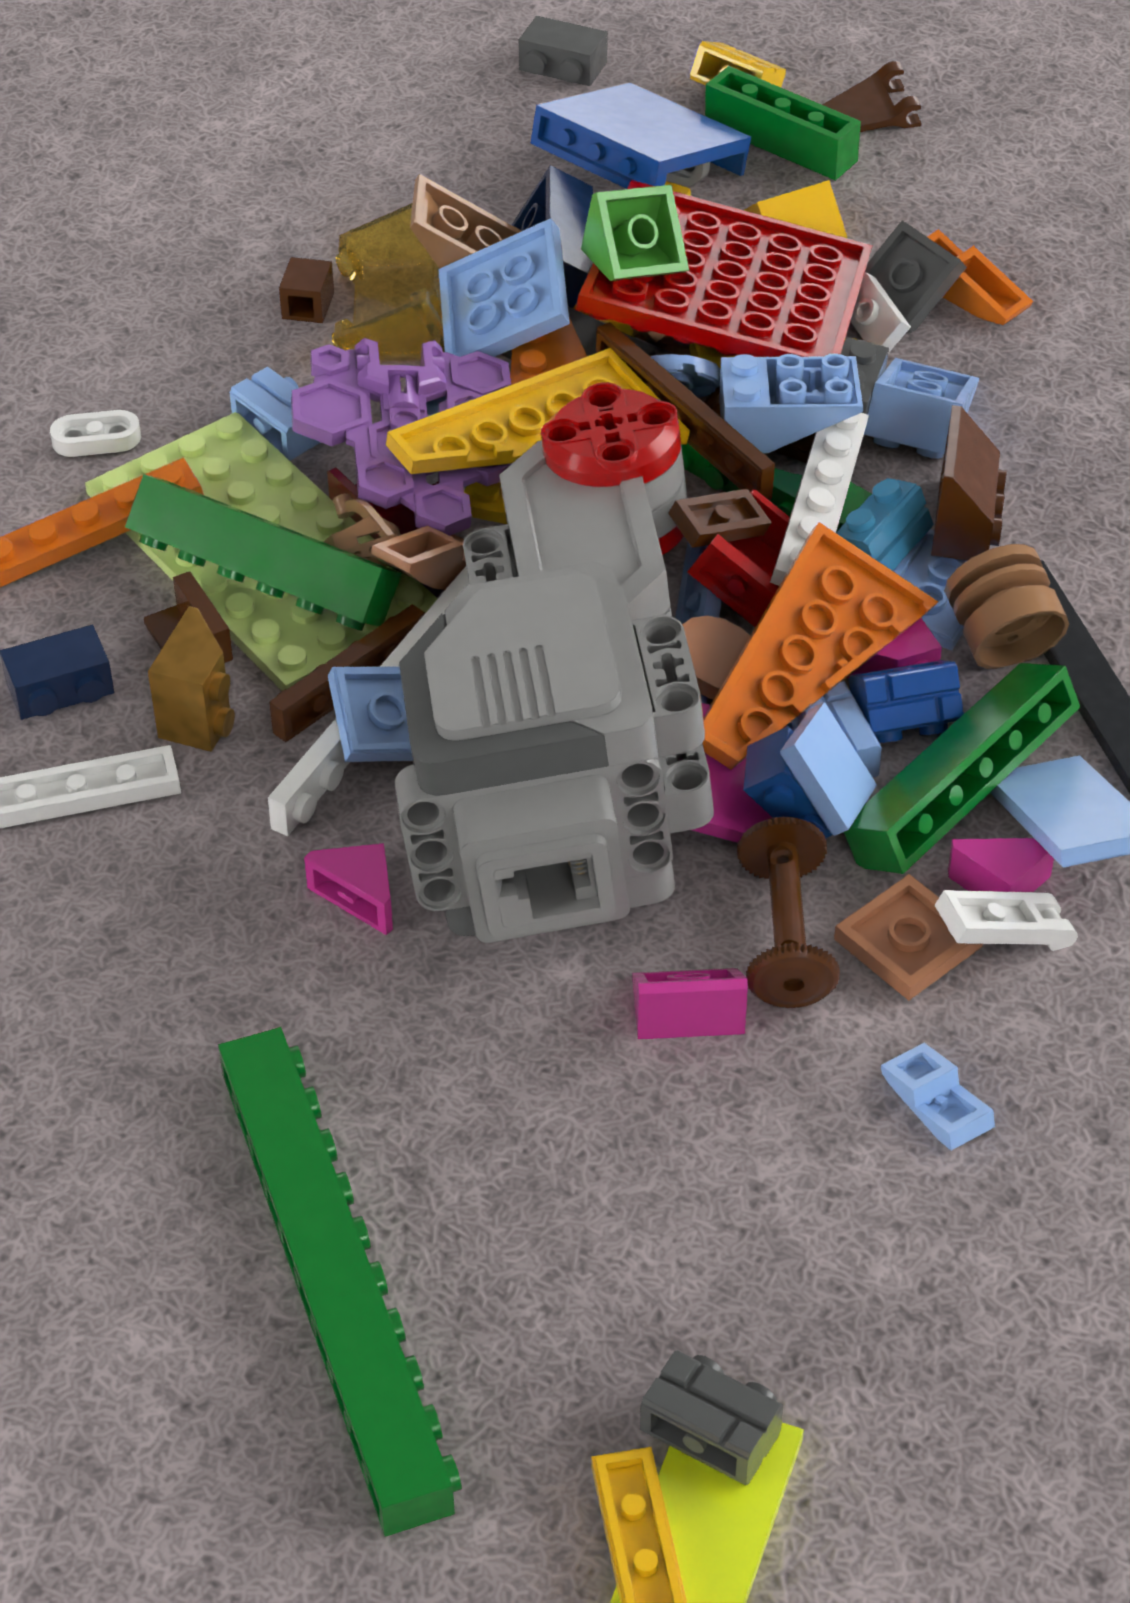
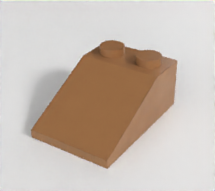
(451, 225)

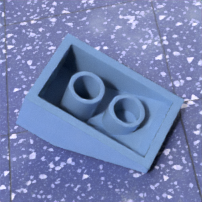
(915, 404)

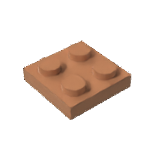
(903, 938)

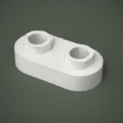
(95, 433)

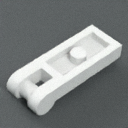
(1005, 918)

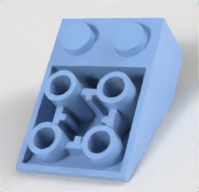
(787, 396)

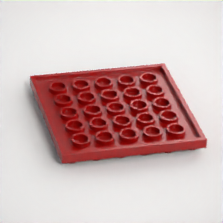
(748, 286)

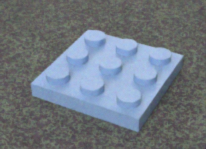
(505, 293)

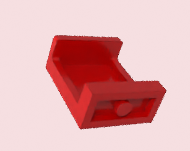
(743, 568)

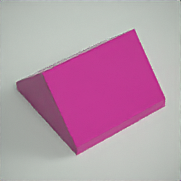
(690, 1003)

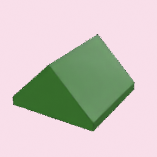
(635, 233)

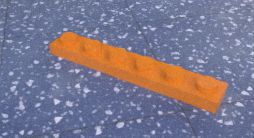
(79, 525)

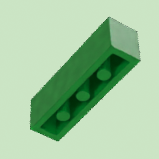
(784, 122)

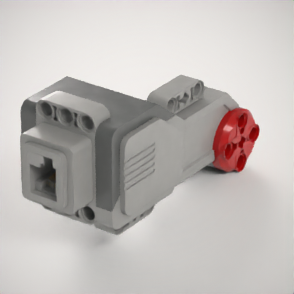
(560, 690)

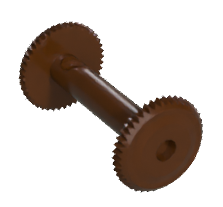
(791, 971)

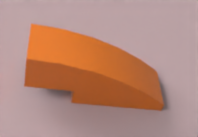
(982, 286)

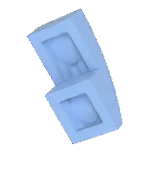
(933, 1093)

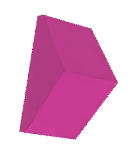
(999, 864)
(354, 881)

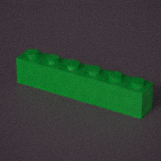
(262, 551)
(961, 767)

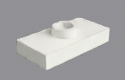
(877, 316)

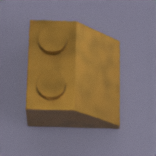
(191, 686)

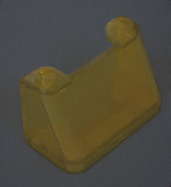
(394, 288)

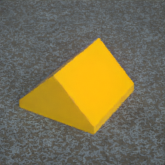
(808, 207)

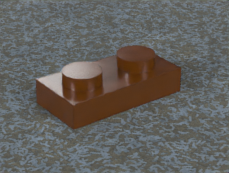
(729, 514)

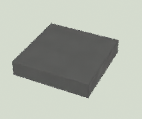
(914, 272)

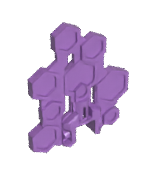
(339, 411)

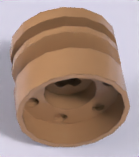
(1006, 606)

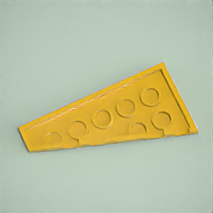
(507, 421)

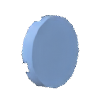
(693, 372)

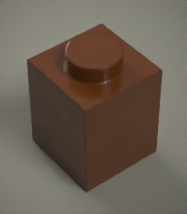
(306, 290)

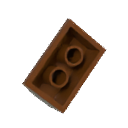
(969, 492)

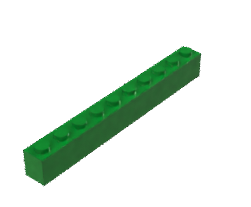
(338, 1285)

